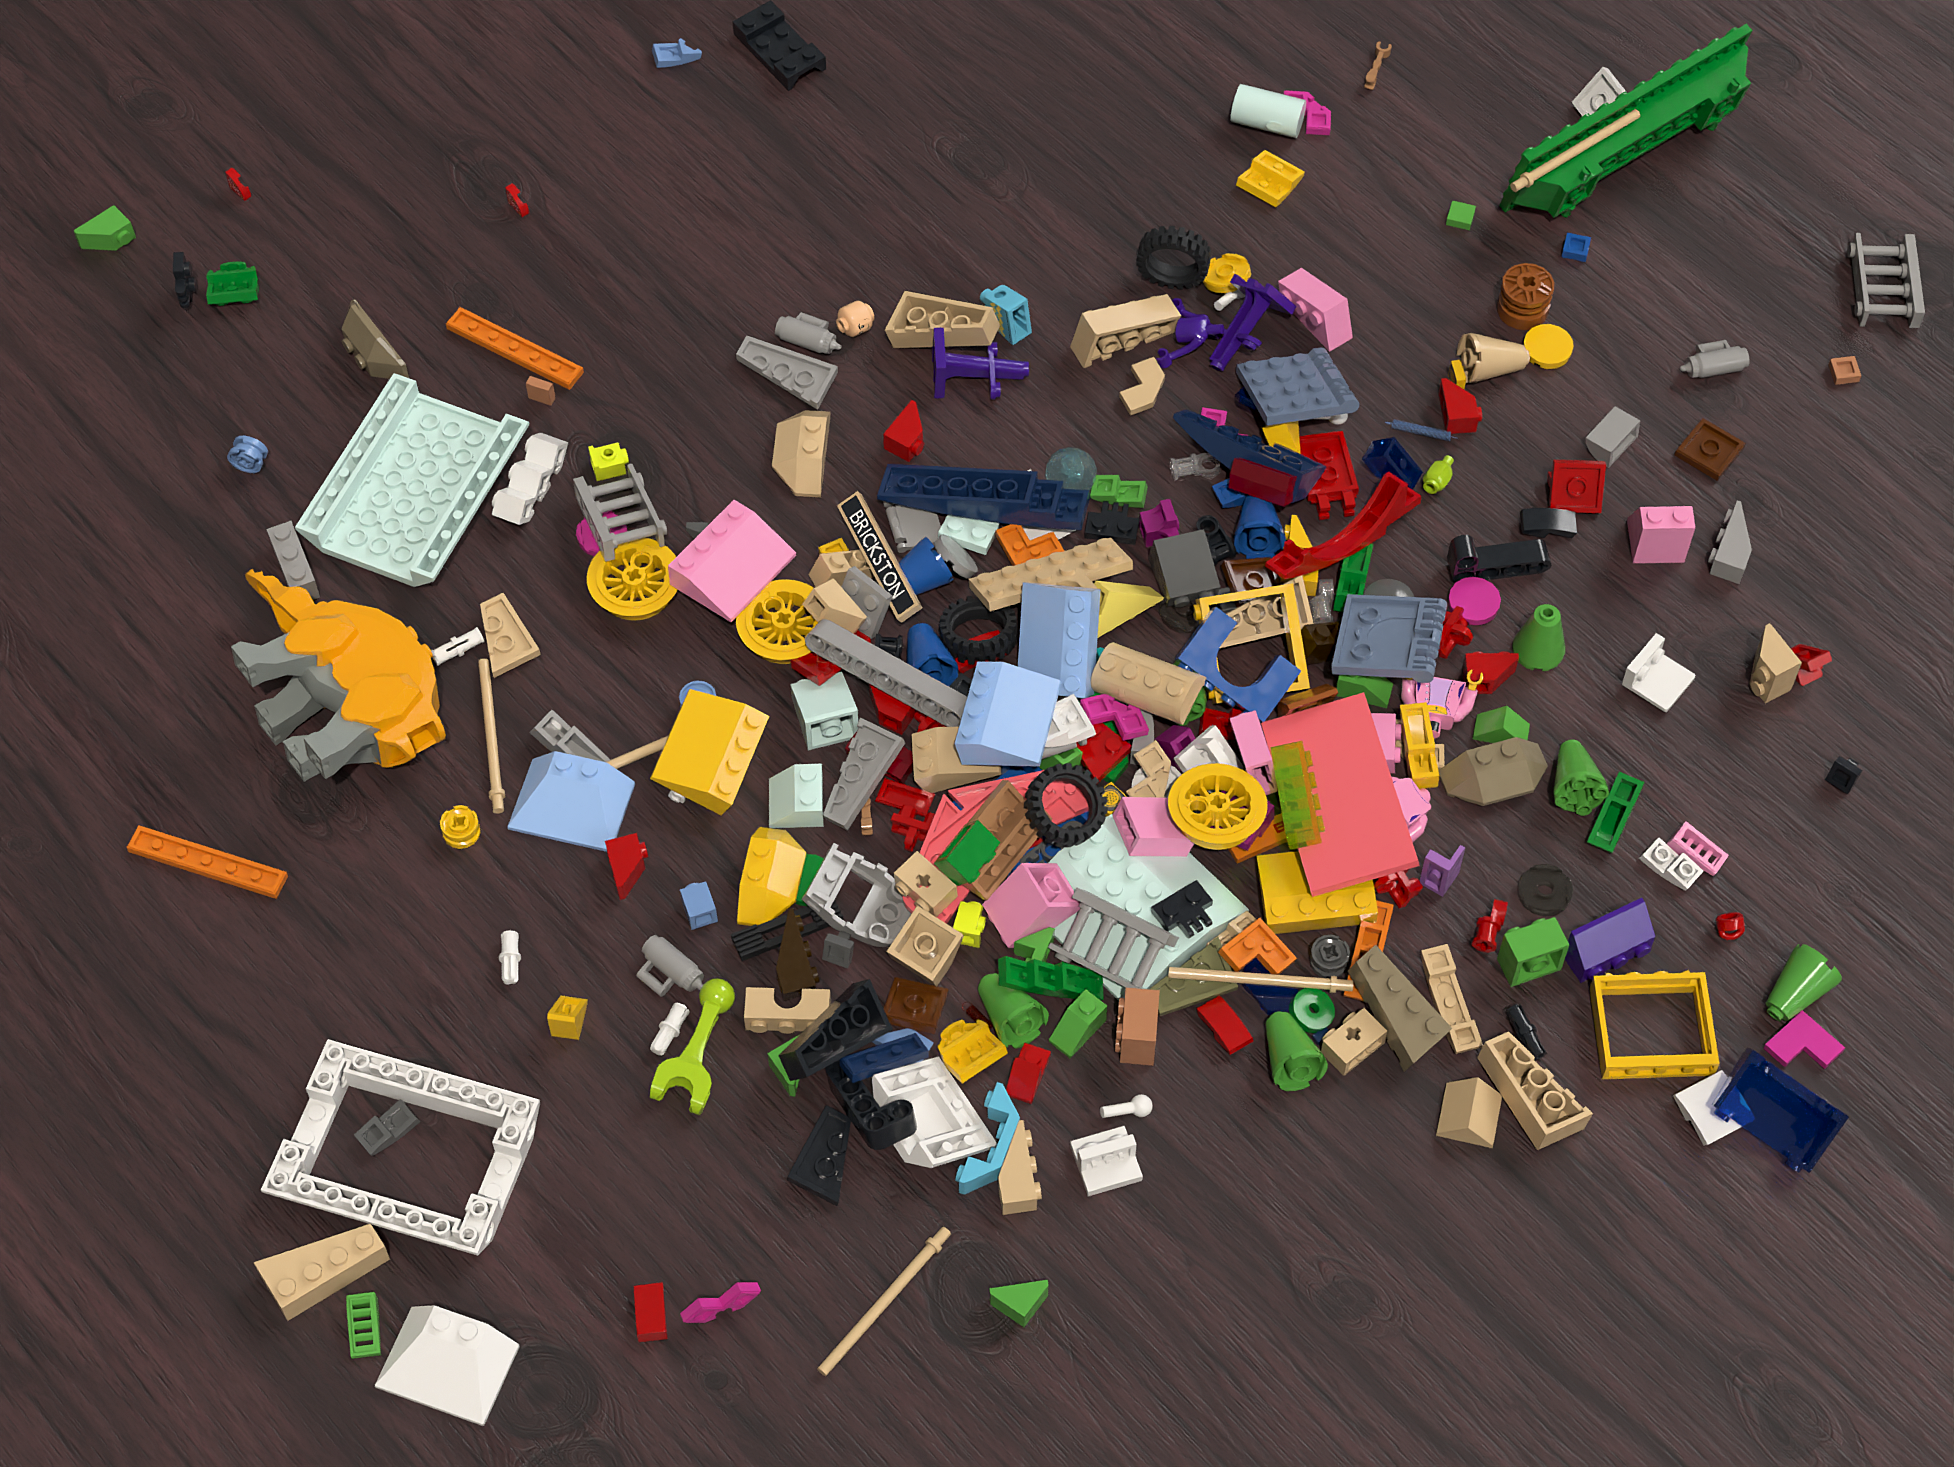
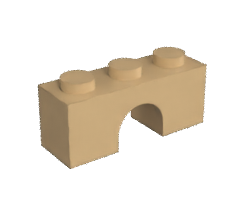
(764, 1014)

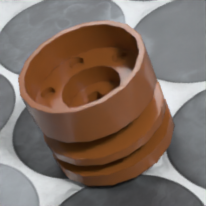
(1525, 296)

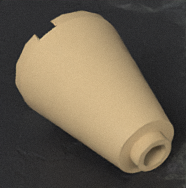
(1490, 357)

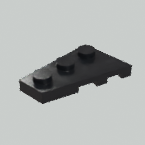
(823, 1157)

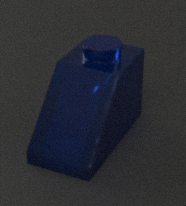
(1389, 456)

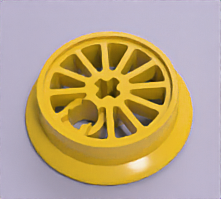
(633, 581)
(777, 625)
(1216, 807)

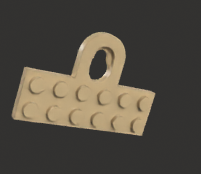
(1067, 568)

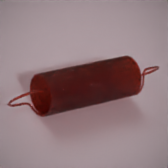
(975, 1014)

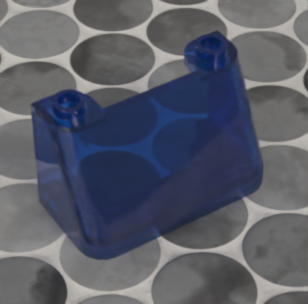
(1778, 1110)

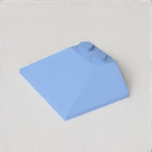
(572, 800)

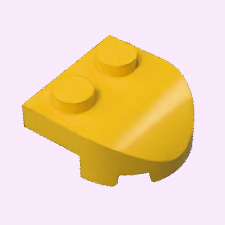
(969, 1048)

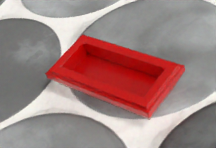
(899, 794)

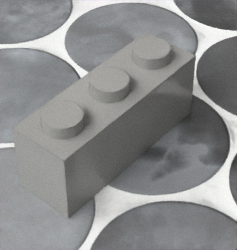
(292, 558)

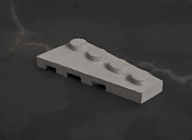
(794, 372)

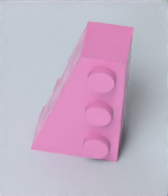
(1318, 308)

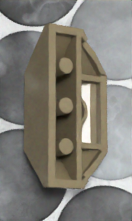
(369, 345)
(1494, 772)

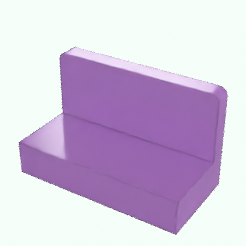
(1439, 871)

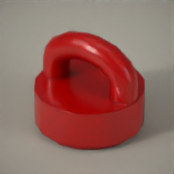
(1730, 922)

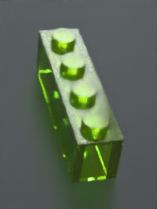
(1296, 795)

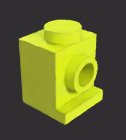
(608, 461)
(970, 923)

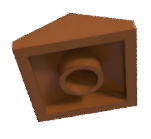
(1307, 699)

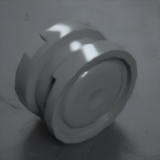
(1329, 956)

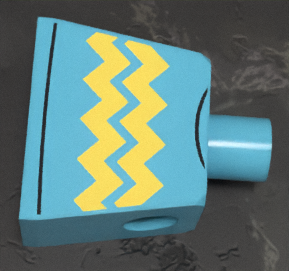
(1010, 311)

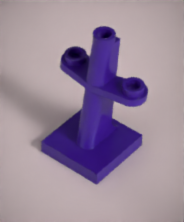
(1255, 304)
(951, 365)

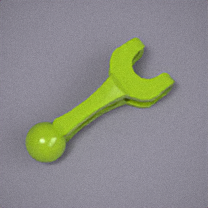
(687, 1069)

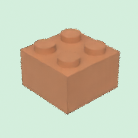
(1137, 1026)

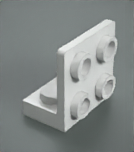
(1657, 676)

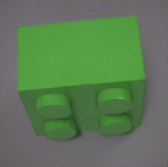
(1532, 951)

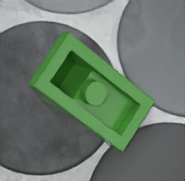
(1035, 945)

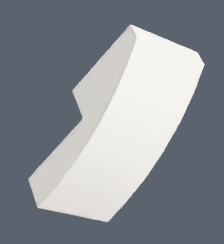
(1669, 865)

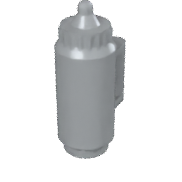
(807, 333)
(1716, 359)
(671, 963)

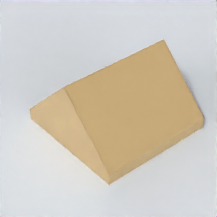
(1469, 1112)

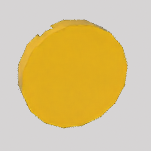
(1222, 271)
(1548, 346)

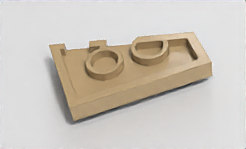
(506, 636)

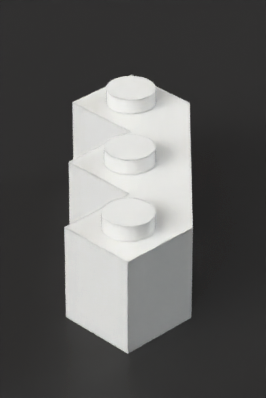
(529, 478)

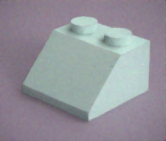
(796, 797)

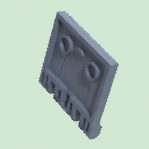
(1297, 387)
(1389, 637)

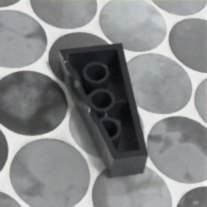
(840, 1030)

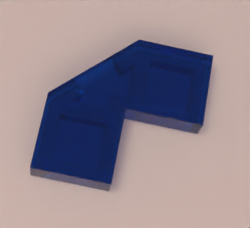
(1270, 998)

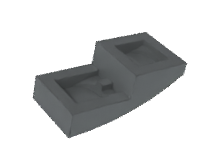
(389, 1128)

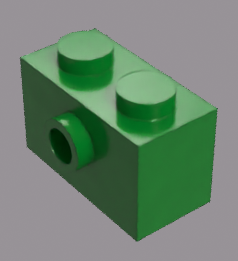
(968, 853)

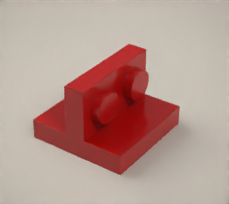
(1577, 485)

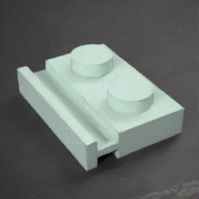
(970, 533)

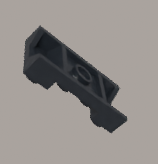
(777, 44)

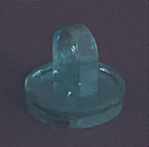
(1073, 468)

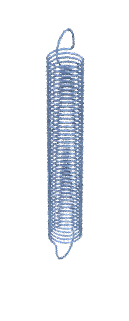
(1420, 427)

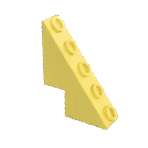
(1122, 602)

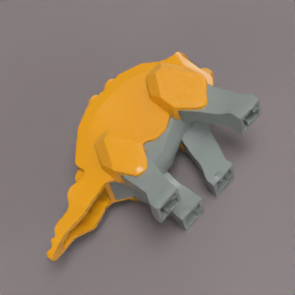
(347, 662)

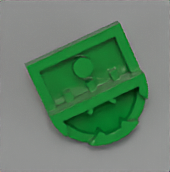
(232, 284)

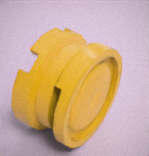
(460, 827)

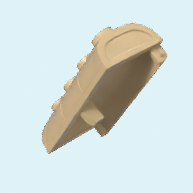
(1146, 682)

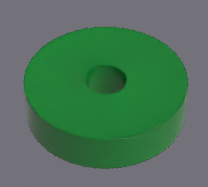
(1321, 1004)

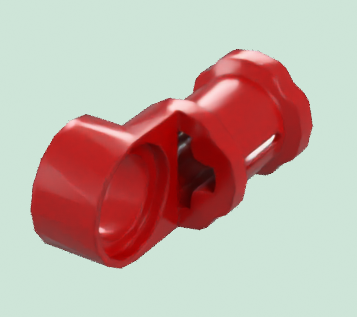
(1489, 927)

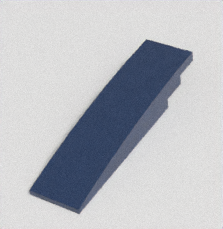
(986, 495)

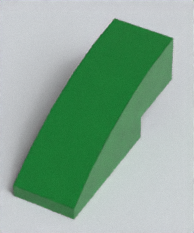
(1353, 576)
(1615, 812)

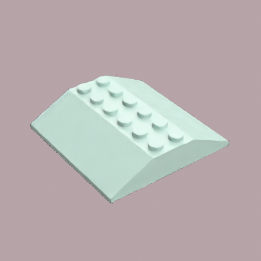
(1136, 885)

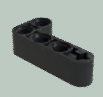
(1496, 560)
(876, 1125)

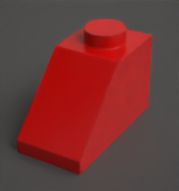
(1458, 408)
(905, 434)
(626, 861)

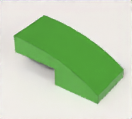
(1112, 489)

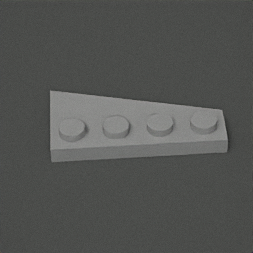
(866, 764)

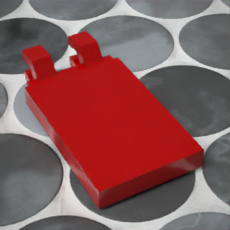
(1338, 479)

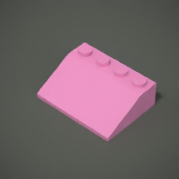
(730, 561)

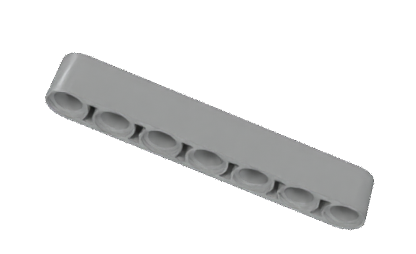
(887, 672)

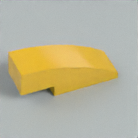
(1419, 745)

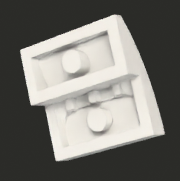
(1069, 723)
(1697, 1106)

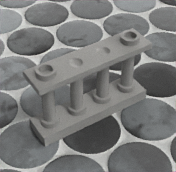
(1908, 270)
(601, 526)
(1111, 916)

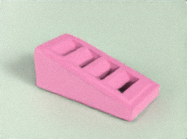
(1694, 836)

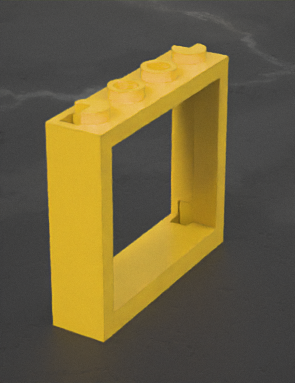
(1291, 625)
(1659, 1065)

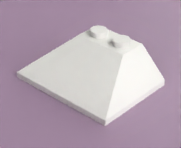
(944, 1117)
(448, 1363)

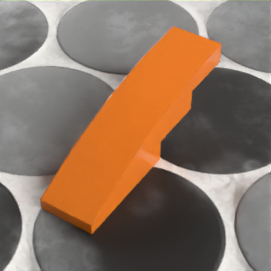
(1369, 936)

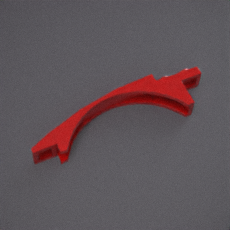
(1385, 506)

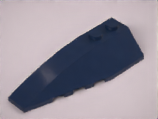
(1226, 444)

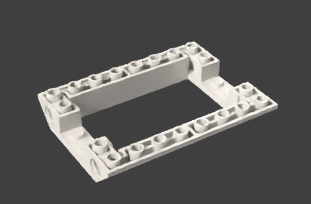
(453, 1095)

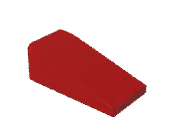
(650, 1312)

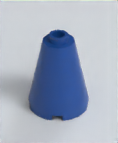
(1258, 529)
(925, 567)
(930, 655)

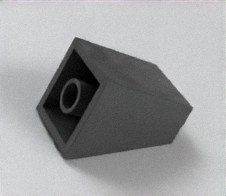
(1184, 568)

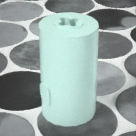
(1268, 110)

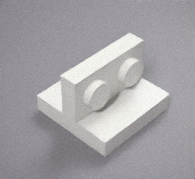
(1599, 90)
(1207, 748)
(1106, 1160)

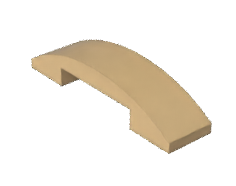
(1449, 999)

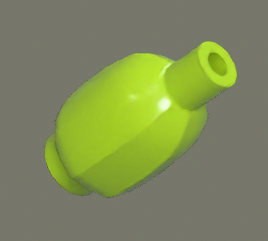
(1438, 475)

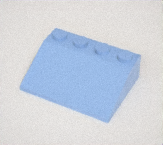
(1060, 634)
(1006, 716)

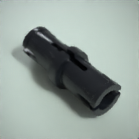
(1525, 1031)

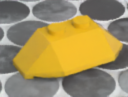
(769, 876)

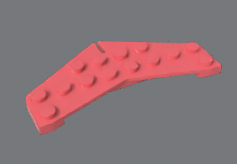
(1059, 800)

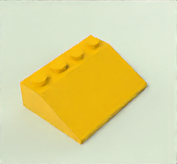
(709, 749)
(1290, 905)

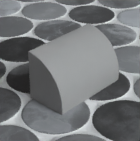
(1612, 436)

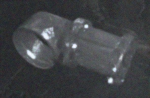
(1194, 466)
(1321, 604)

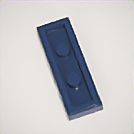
(884, 1057)

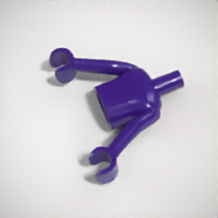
(1191, 329)

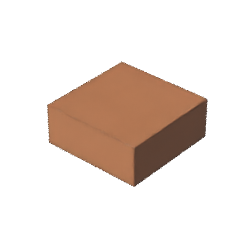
(1844, 370)
(540, 390)

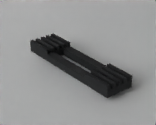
(750, 942)

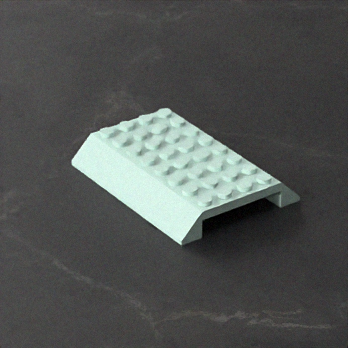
(408, 484)

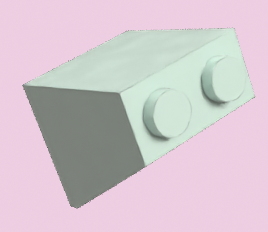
(825, 711)

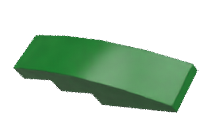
(1049, 979)

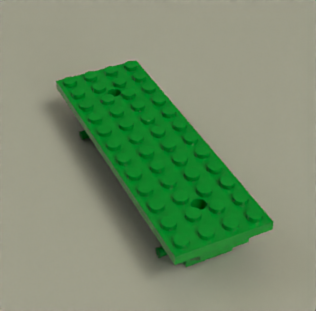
(1689, 93)

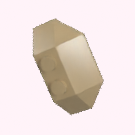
(802, 451)

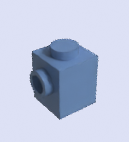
(698, 905)

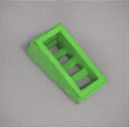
(362, 1301)

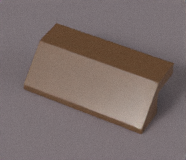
(1006, 819)

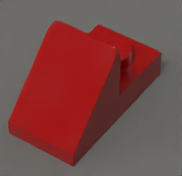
(1812, 662)
(1027, 1072)

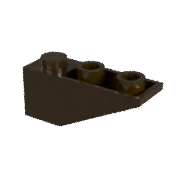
(1320, 641)
(793, 966)

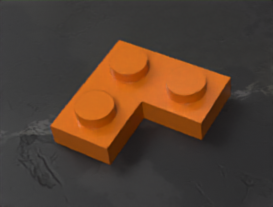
(1021, 549)
(1260, 943)

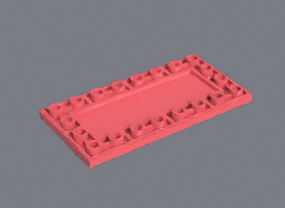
(1356, 793)

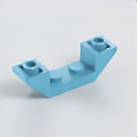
(980, 1173)

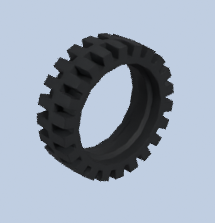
(1174, 240)
(973, 649)
(1089, 789)

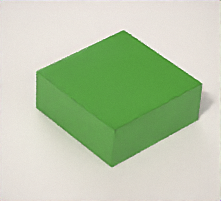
(1461, 215)

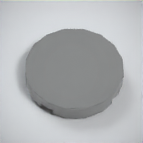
(956, 555)

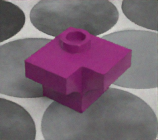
(1158, 523)

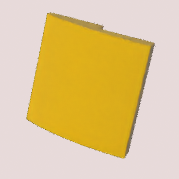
(1270, 178)

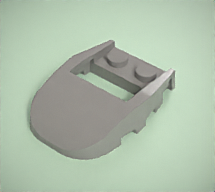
(882, 910)

